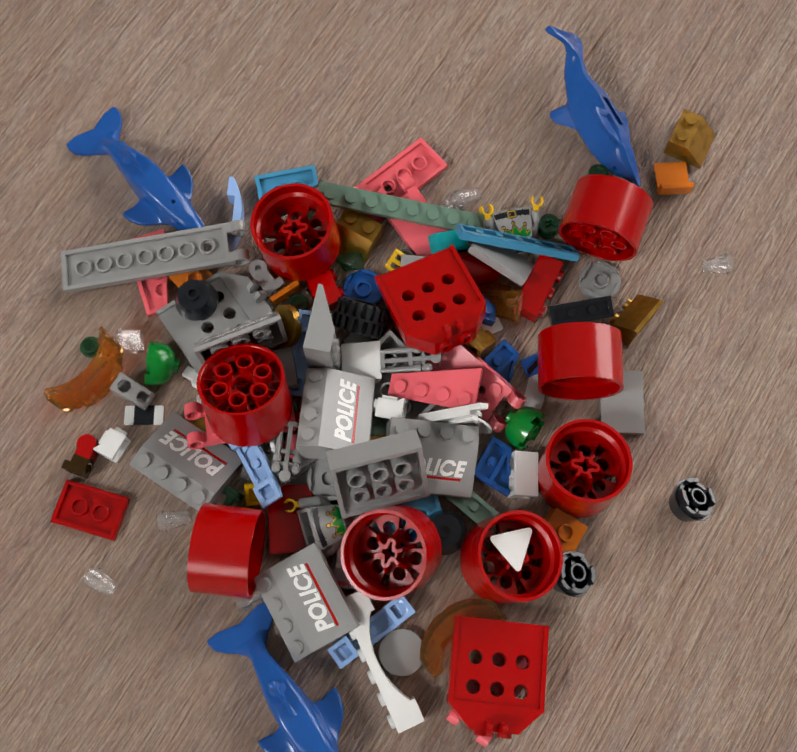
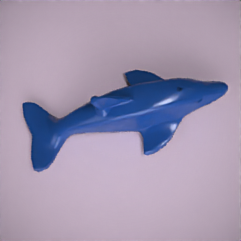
(593, 113)
(161, 198)
(301, 722)

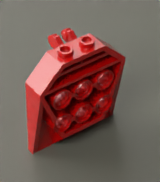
(436, 331)
(482, 710)

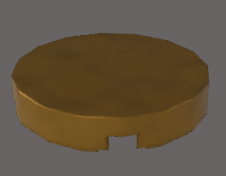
(291, 324)

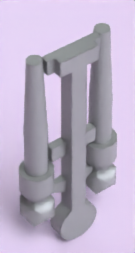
(410, 359)
(284, 475)

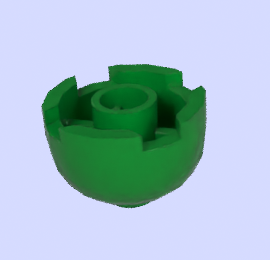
(160, 364)
(523, 426)

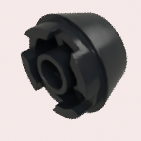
(196, 300)
(691, 500)
(451, 530)
(575, 575)

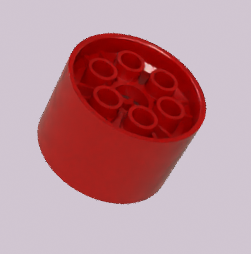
(606, 217)
(321, 246)
(580, 361)
(240, 421)
(585, 436)
(543, 545)
(226, 550)
(366, 575)

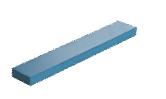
(517, 242)

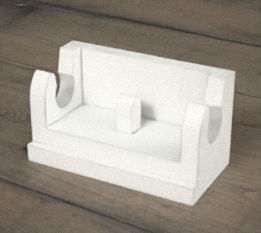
(524, 475)

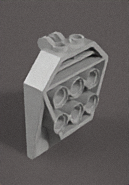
(240, 297)

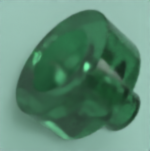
(232, 496)

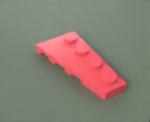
(155, 290)
(438, 388)

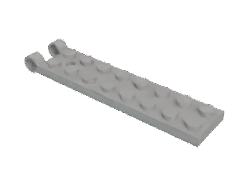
(152, 257)

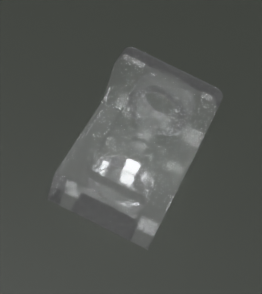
(130, 340)

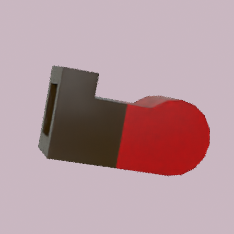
(83, 457)

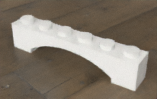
(402, 709)

